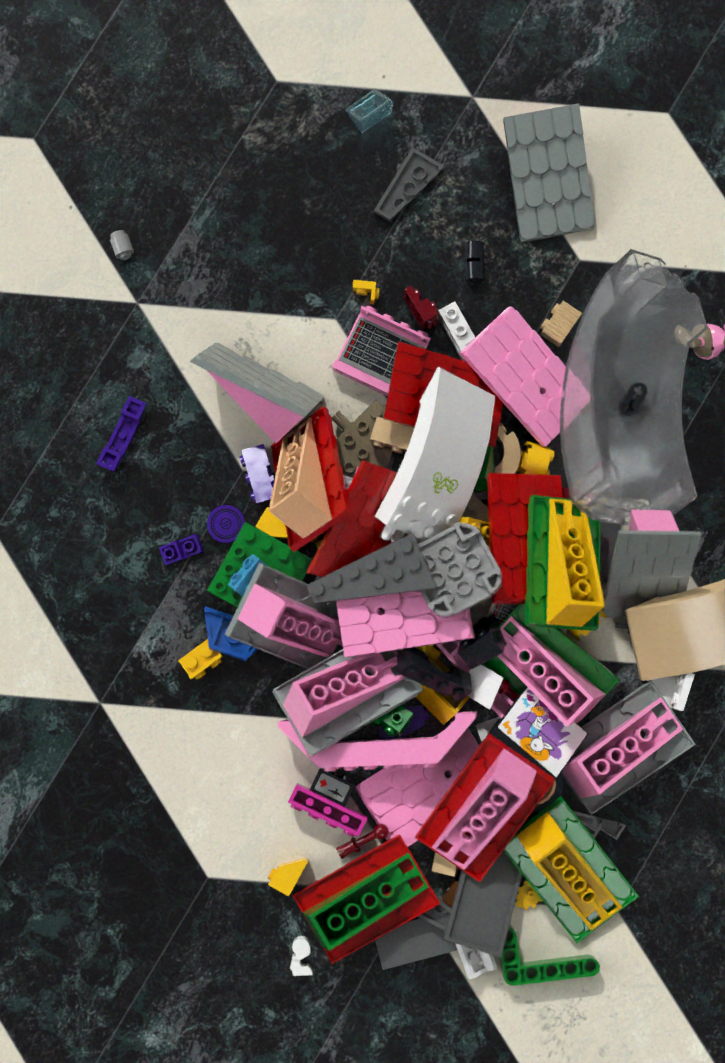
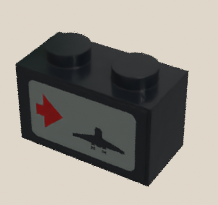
(333, 786)

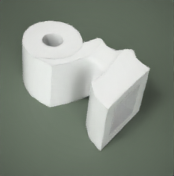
(301, 949)

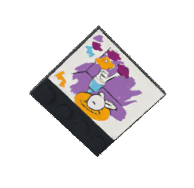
(538, 733)

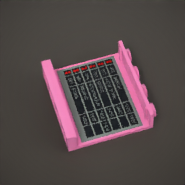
(372, 349)

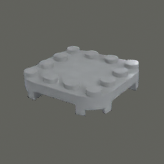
(461, 570)

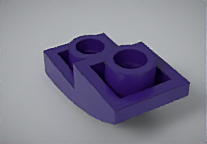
(181, 549)

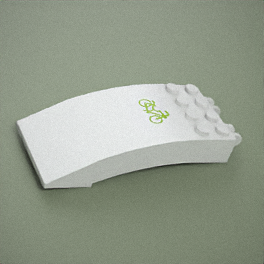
(440, 460)

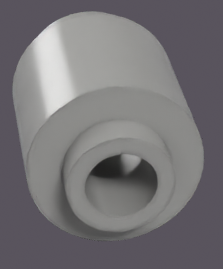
(121, 244)

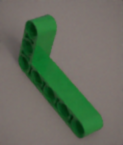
(541, 966)

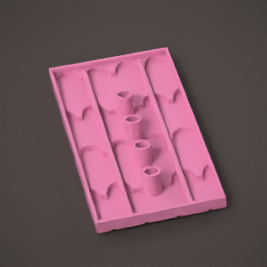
(520, 372)
(404, 624)
(408, 796)

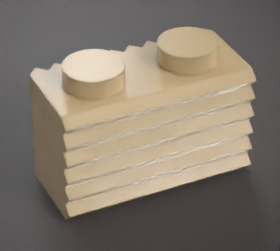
(560, 323)

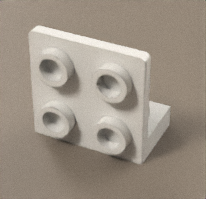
(675, 689)

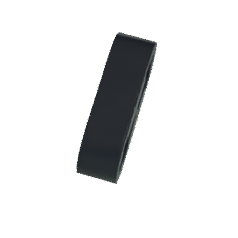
(629, 396)

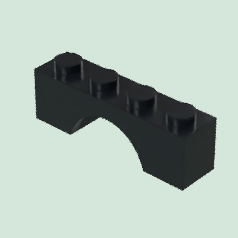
(416, 666)

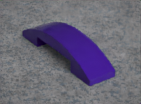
(122, 434)

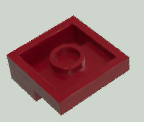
(423, 311)

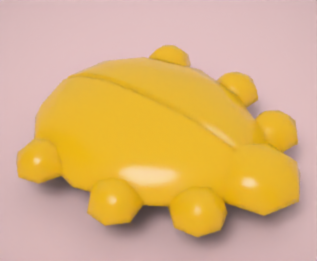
(527, 897)

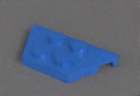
(216, 626)

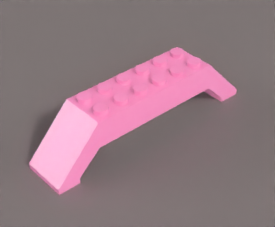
(386, 752)

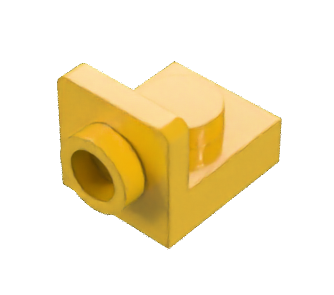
(365, 287)

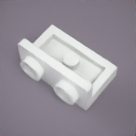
(475, 962)

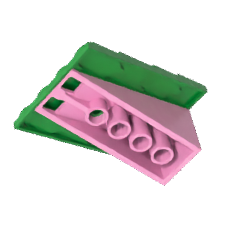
(551, 667)

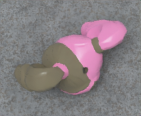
(712, 337)

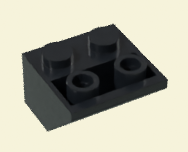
(485, 645)

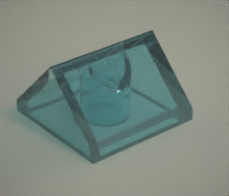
(370, 110)

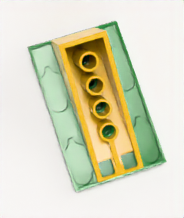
(562, 566)
(569, 870)

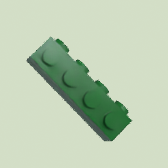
(395, 721)

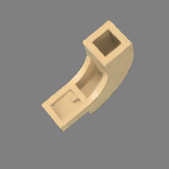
(511, 451)

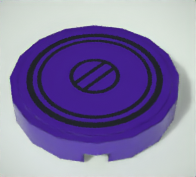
(225, 523)

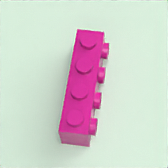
(328, 810)

